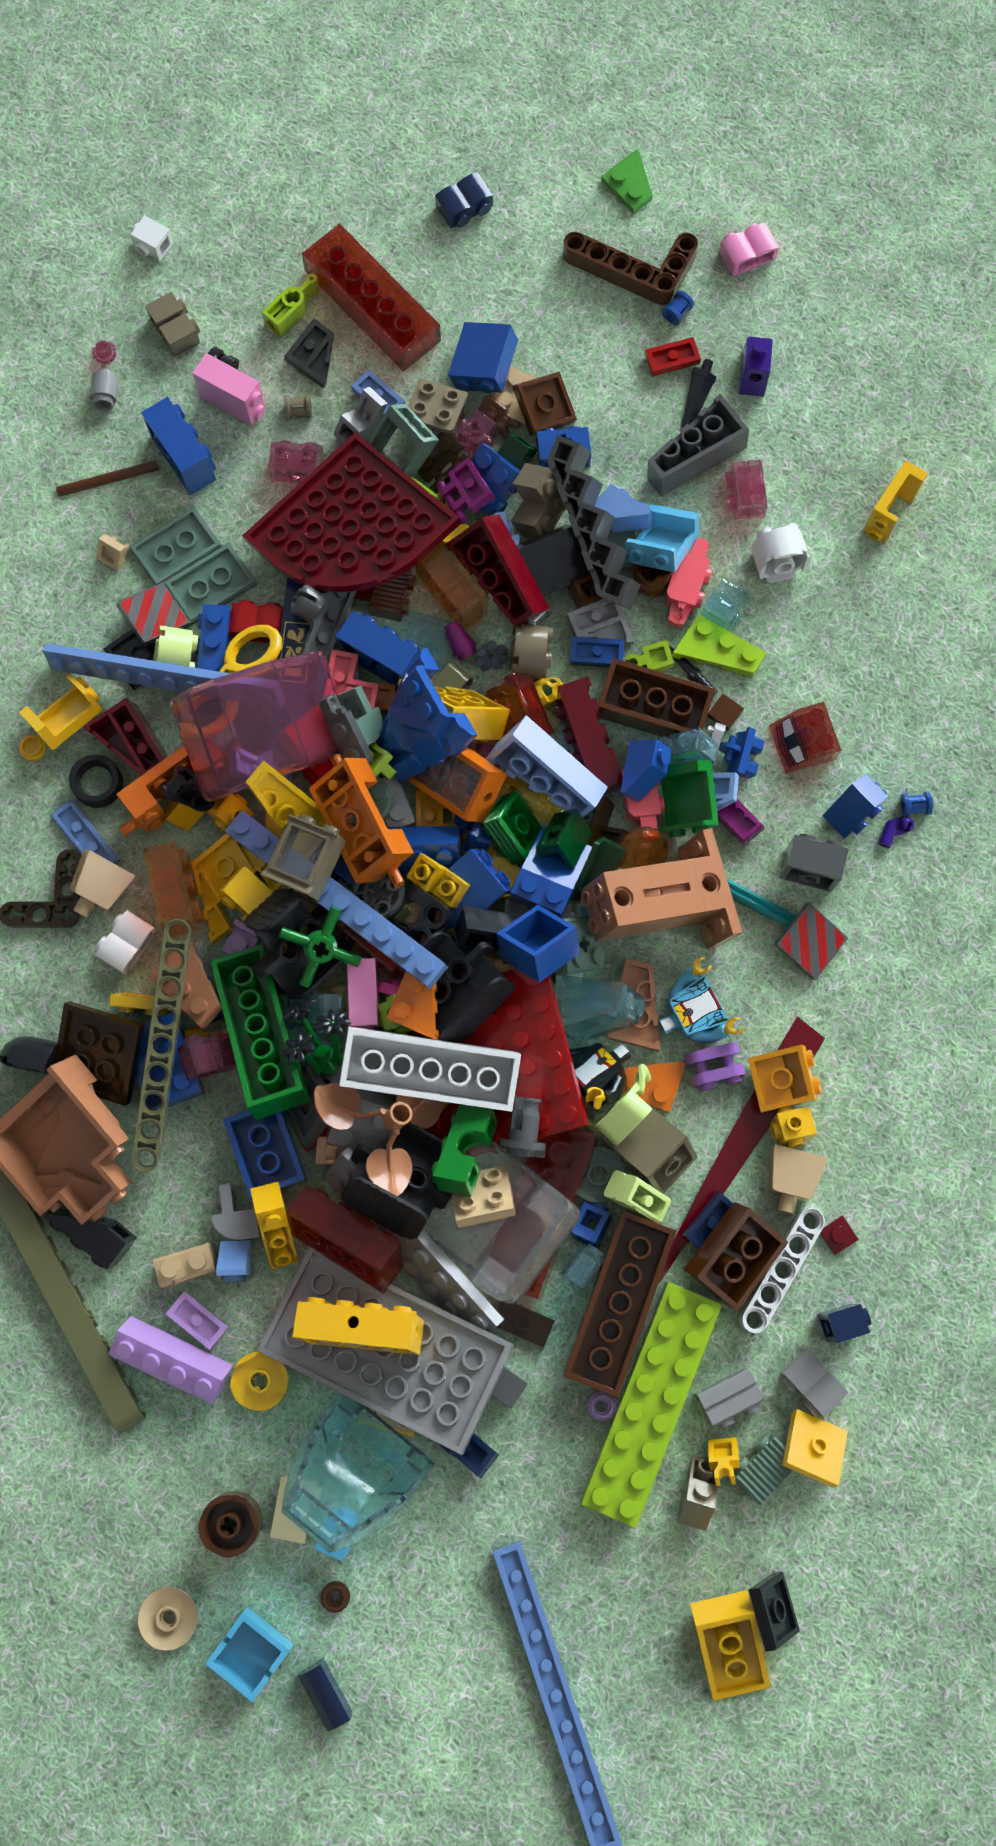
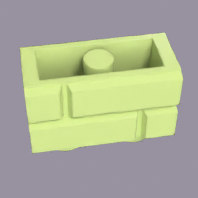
(637, 1196)

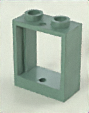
(413, 428)

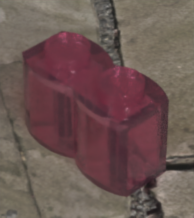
(207, 1055)

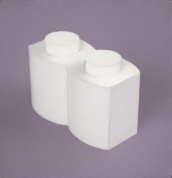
(125, 942)

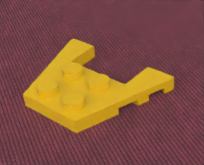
(212, 872)

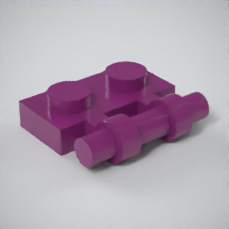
(471, 486)

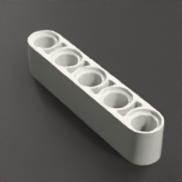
(793, 1263)

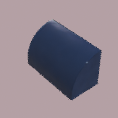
(325, 1695)

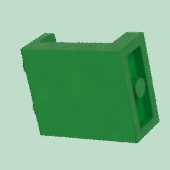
(689, 798)

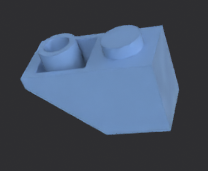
(628, 512)
(235, 1260)

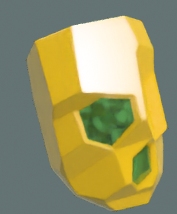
(547, 690)

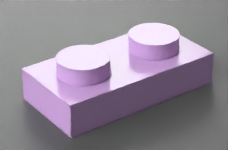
(197, 1320)

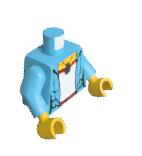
(697, 1009)

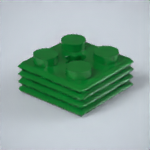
(512, 827)

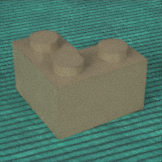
(541, 501)

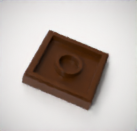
(544, 403)

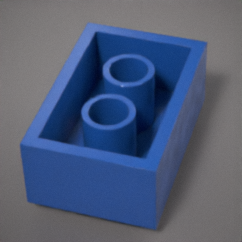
(180, 445)
(377, 647)
(181, 1088)
(265, 1150)

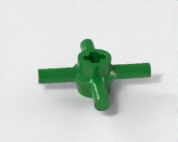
(325, 955)

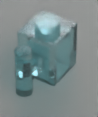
(723, 607)

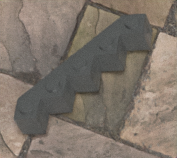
(591, 523)

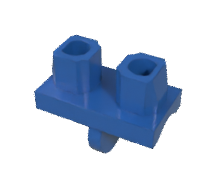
(738, 751)
(476, 835)

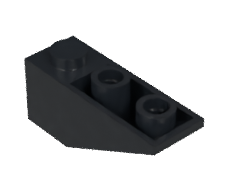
(479, 926)
(102, 1240)

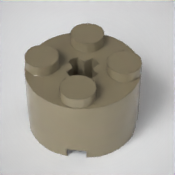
(530, 650)

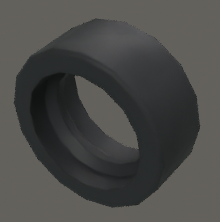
(87, 763)

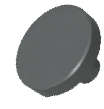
(382, 896)

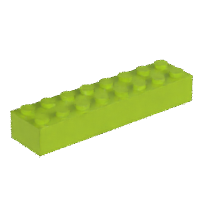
(650, 1404)

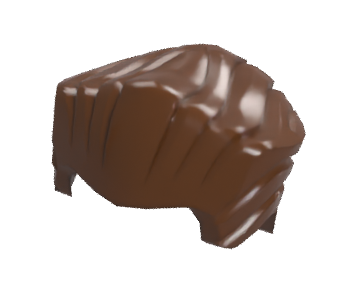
(652, 580)

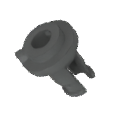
(524, 1129)

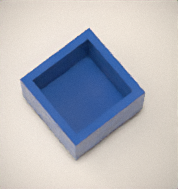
(538, 943)

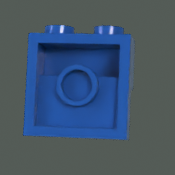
(498, 475)

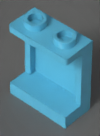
(666, 541)

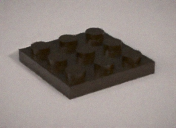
(105, 1046)

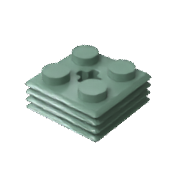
(591, 952)

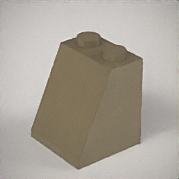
(655, 1151)

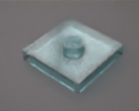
(427, 633)

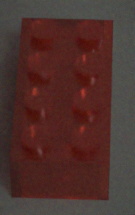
(345, 1238)

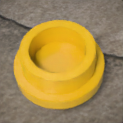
(32, 748)

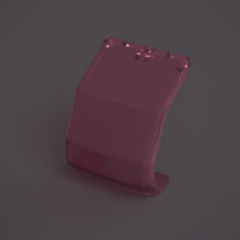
(255, 717)

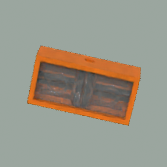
(463, 784)

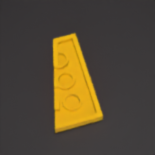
(281, 797)

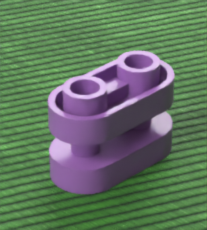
(730, 1072)

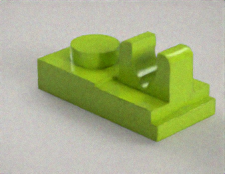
(381, 761)

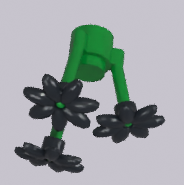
(325, 1059)

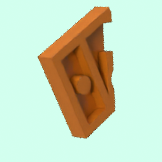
(415, 1007)
(663, 1085)

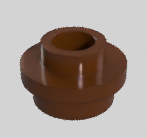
(326, 1601)

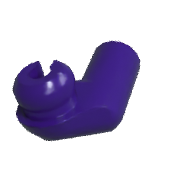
(893, 828)

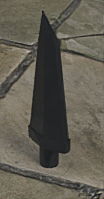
(699, 389)

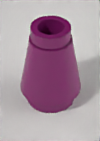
(460, 641)

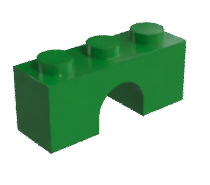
(469, 1128)

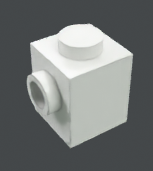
(151, 238)

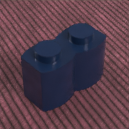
(464, 200)

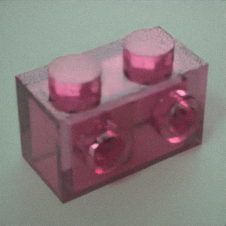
(293, 461)

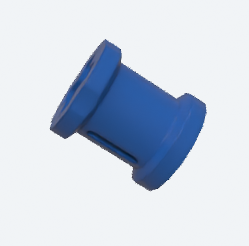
(677, 308)
(923, 803)

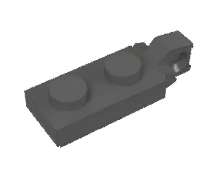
(344, 729)

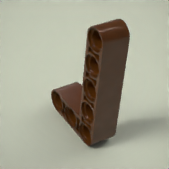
(632, 268)

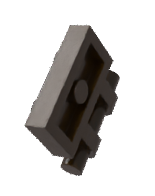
(442, 454)

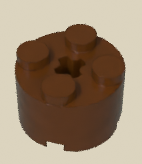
(223, 1539)

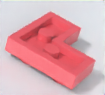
(343, 670)

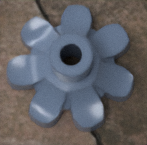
(490, 656)

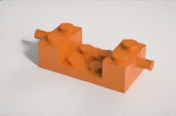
(142, 794)
(370, 846)

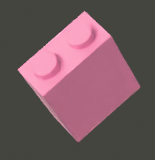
(229, 390)
(364, 994)

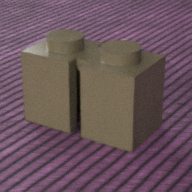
(172, 322)

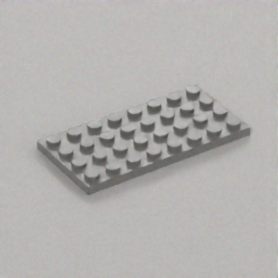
(430, 1392)

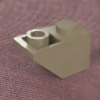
(698, 1495)

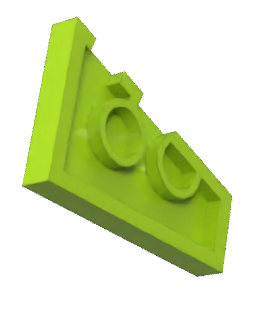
(719, 647)

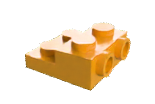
(784, 1078)

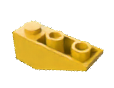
(274, 1225)

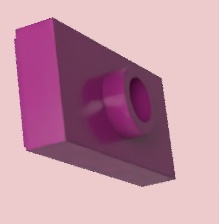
(740, 822)

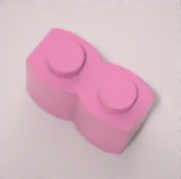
(748, 249)

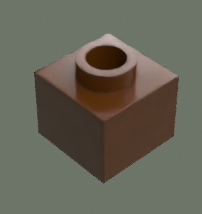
(576, 590)

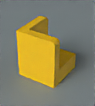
(181, 815)

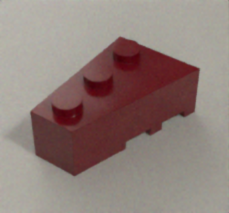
(128, 736)

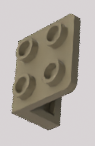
(438, 405)

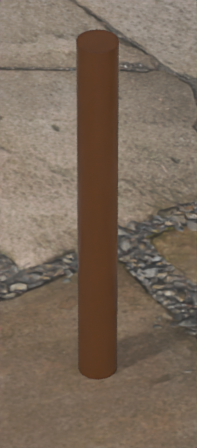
(107, 478)

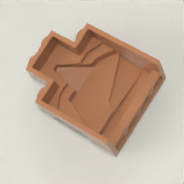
(64, 1144)

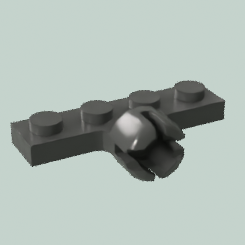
(324, 614)

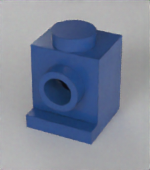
(588, 1213)

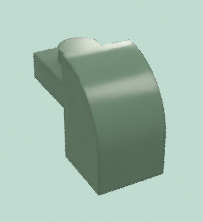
(367, 718)

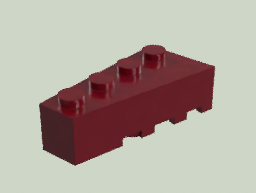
(500, 568)
(586, 734)

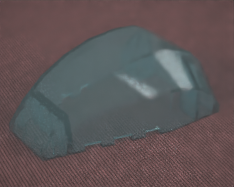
(351, 1475)

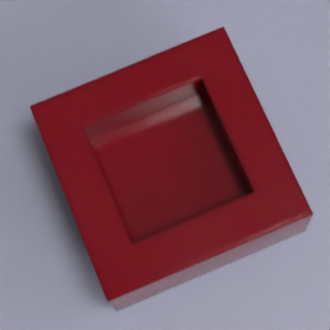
(838, 1235)

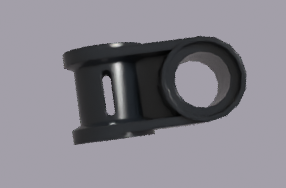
(186, 790)

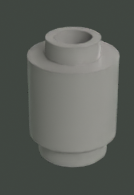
(104, 389)

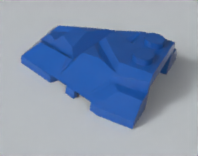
(418, 725)

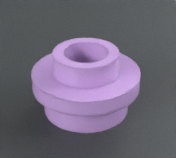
(611, 1406)

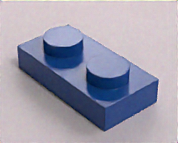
(595, 651)

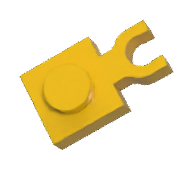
(723, 1458)

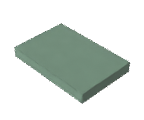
(175, 546)
(210, 581)

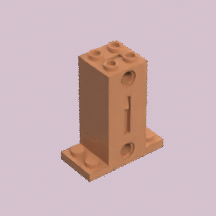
(666, 896)

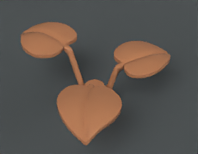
(386, 1168)

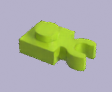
(654, 657)

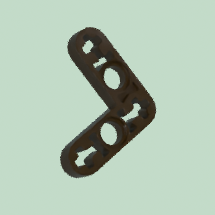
(60, 903)

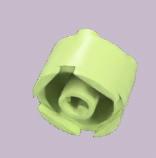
(175, 646)

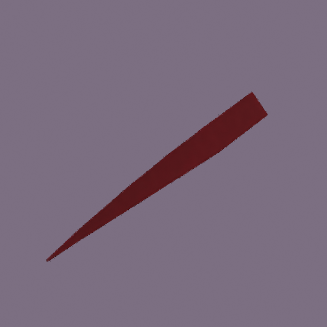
(741, 1141)

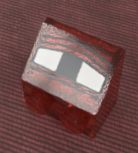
(805, 738)

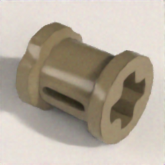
(297, 411)

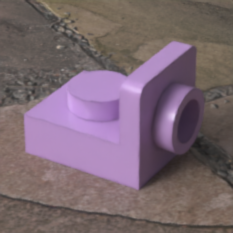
(240, 938)

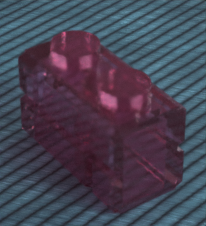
(747, 489)

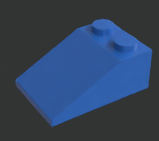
(547, 880)

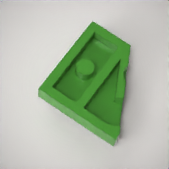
(629, 182)

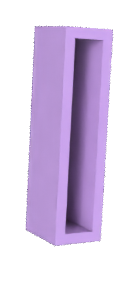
(170, 1359)

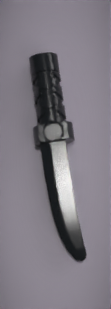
(694, 673)

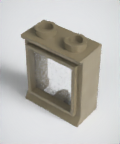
(305, 856)

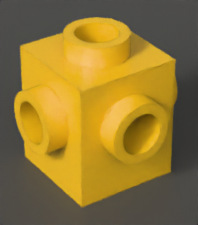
(227, 810)
(793, 1126)

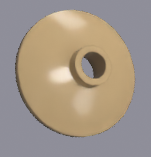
(156, 1629)

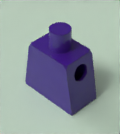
(755, 359)

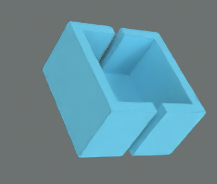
(249, 1654)

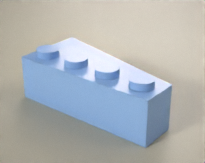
(547, 767)

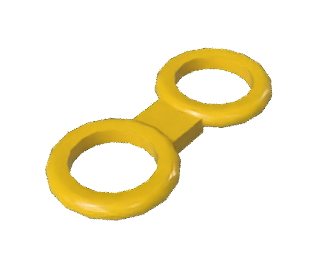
(245, 636)

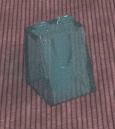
(596, 1007)

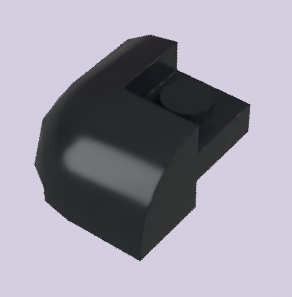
(29, 1053)

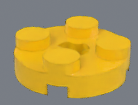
(255, 1397)

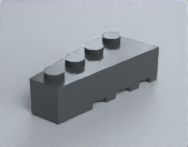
(699, 447)

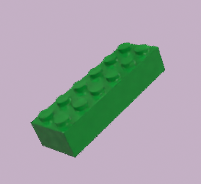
(258, 1034)

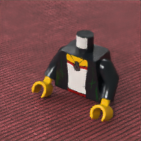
(600, 1073)

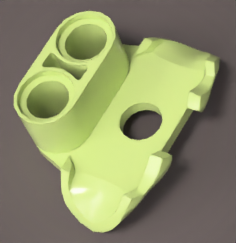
(624, 1113)

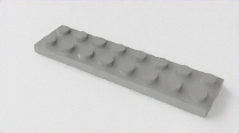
(429, 1264)

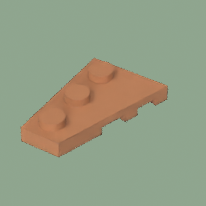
(640, 978)
(199, 996)

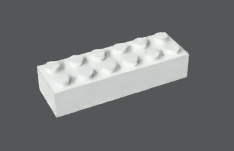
(429, 1069)

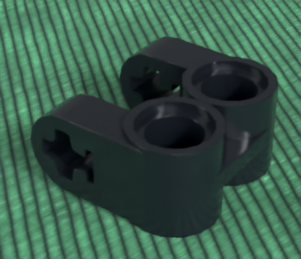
(427, 922)

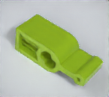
(289, 306)

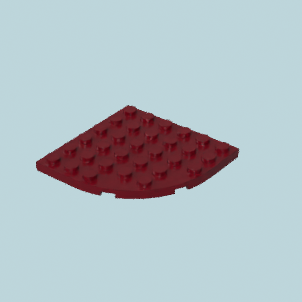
(351, 523)

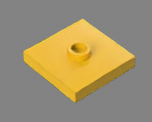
(815, 1448)

